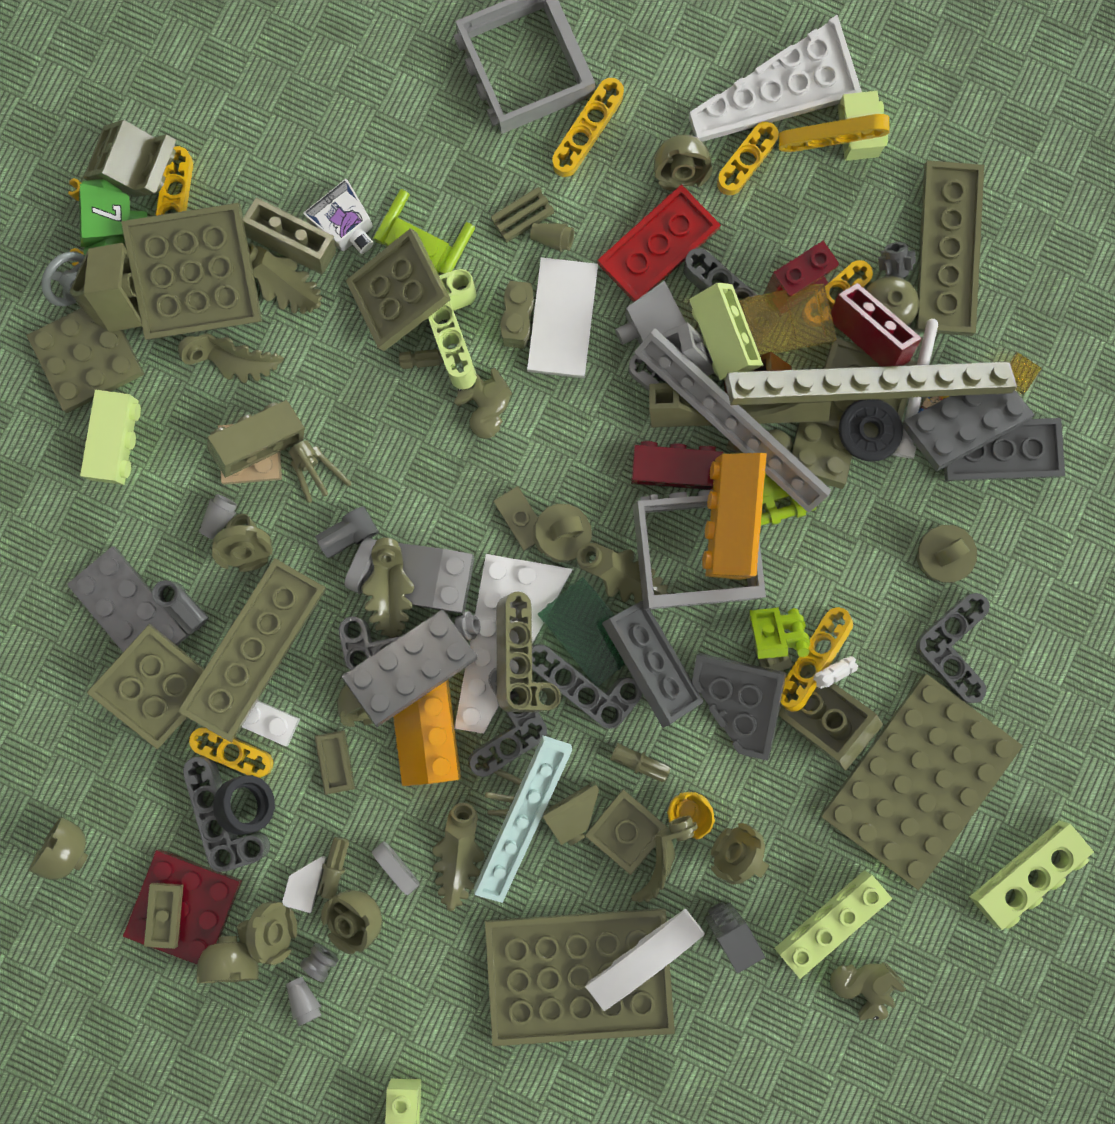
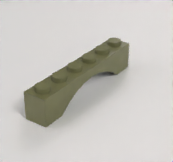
(672, 410)

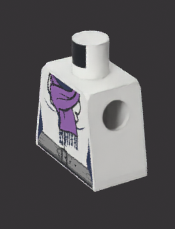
(343, 217)

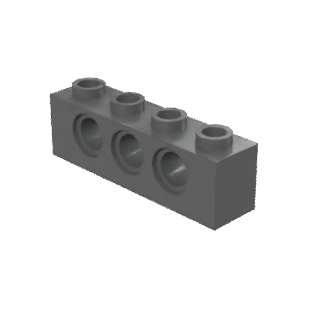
(734, 936)

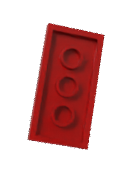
(658, 243)

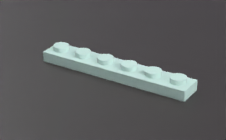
(522, 818)

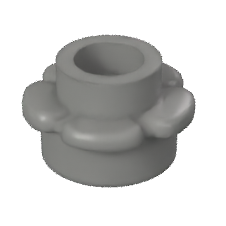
(468, 625)

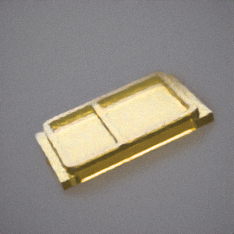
(787, 322)

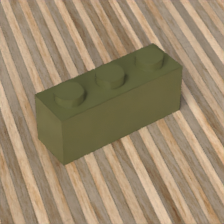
(289, 236)
(255, 437)

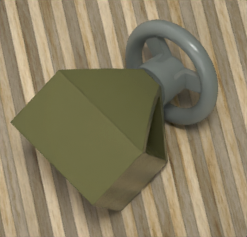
(98, 284)

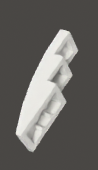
(645, 959)

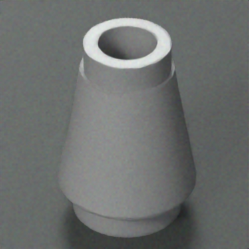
(217, 515)
(302, 1002)

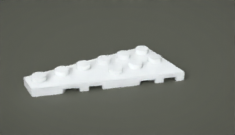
(787, 85)
(500, 578)

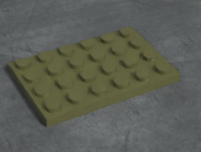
(921, 781)
(542, 972)

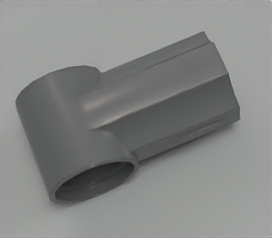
(351, 530)
(181, 608)

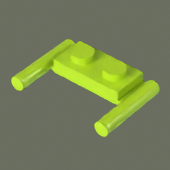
(441, 254)

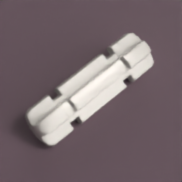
(835, 672)

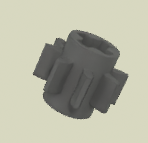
(897, 259)

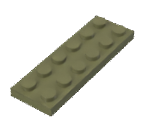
(950, 247)
(252, 650)

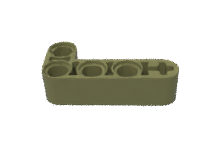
(522, 654)

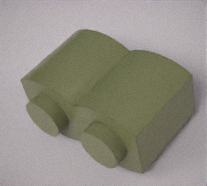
(519, 309)

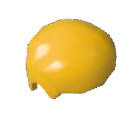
(697, 807)

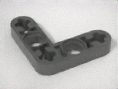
(945, 651)
(520, 723)

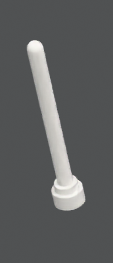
(906, 448)

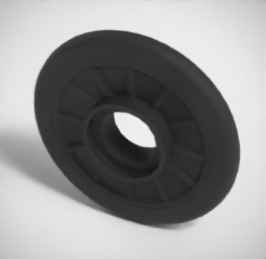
(857, 442)

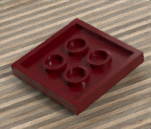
(204, 907)

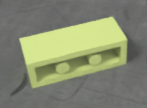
(725, 330)
(110, 437)

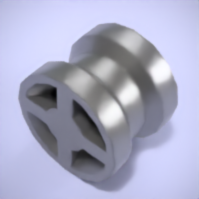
(319, 962)

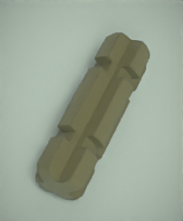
(421, 358)

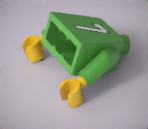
(101, 212)

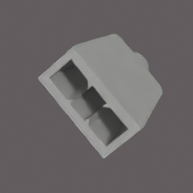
(651, 311)

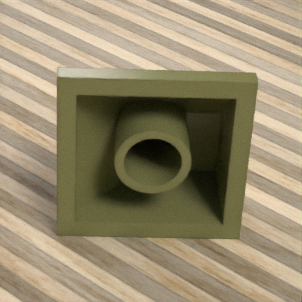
(572, 814)

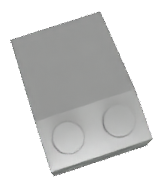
(438, 577)

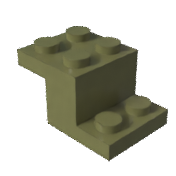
(131, 158)

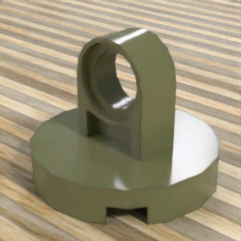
(561, 532)
(242, 545)
(946, 554)
(739, 854)
(269, 932)

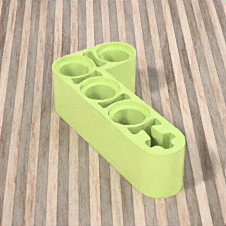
(450, 331)

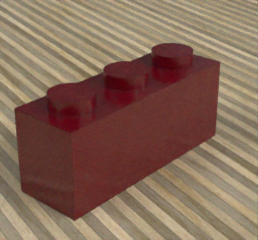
(874, 327)
(673, 465)

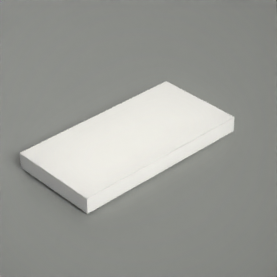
(562, 317)

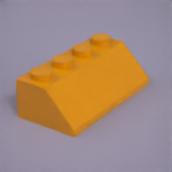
(734, 515)
(428, 739)

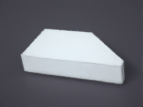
(303, 886)

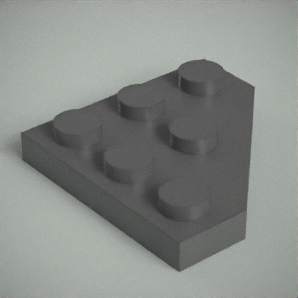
(742, 700)

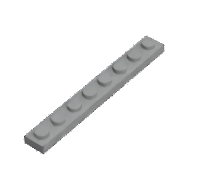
(731, 420)

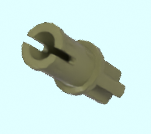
(640, 763)
(333, 868)

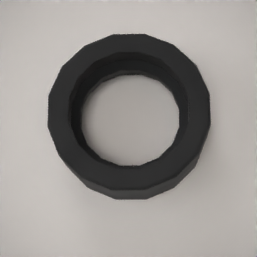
(265, 805)

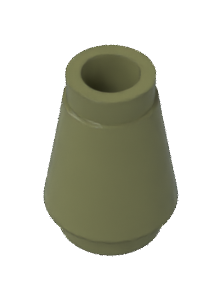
(554, 235)

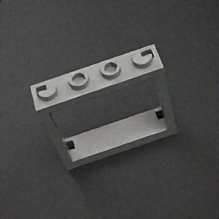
(506, 12)
(680, 501)

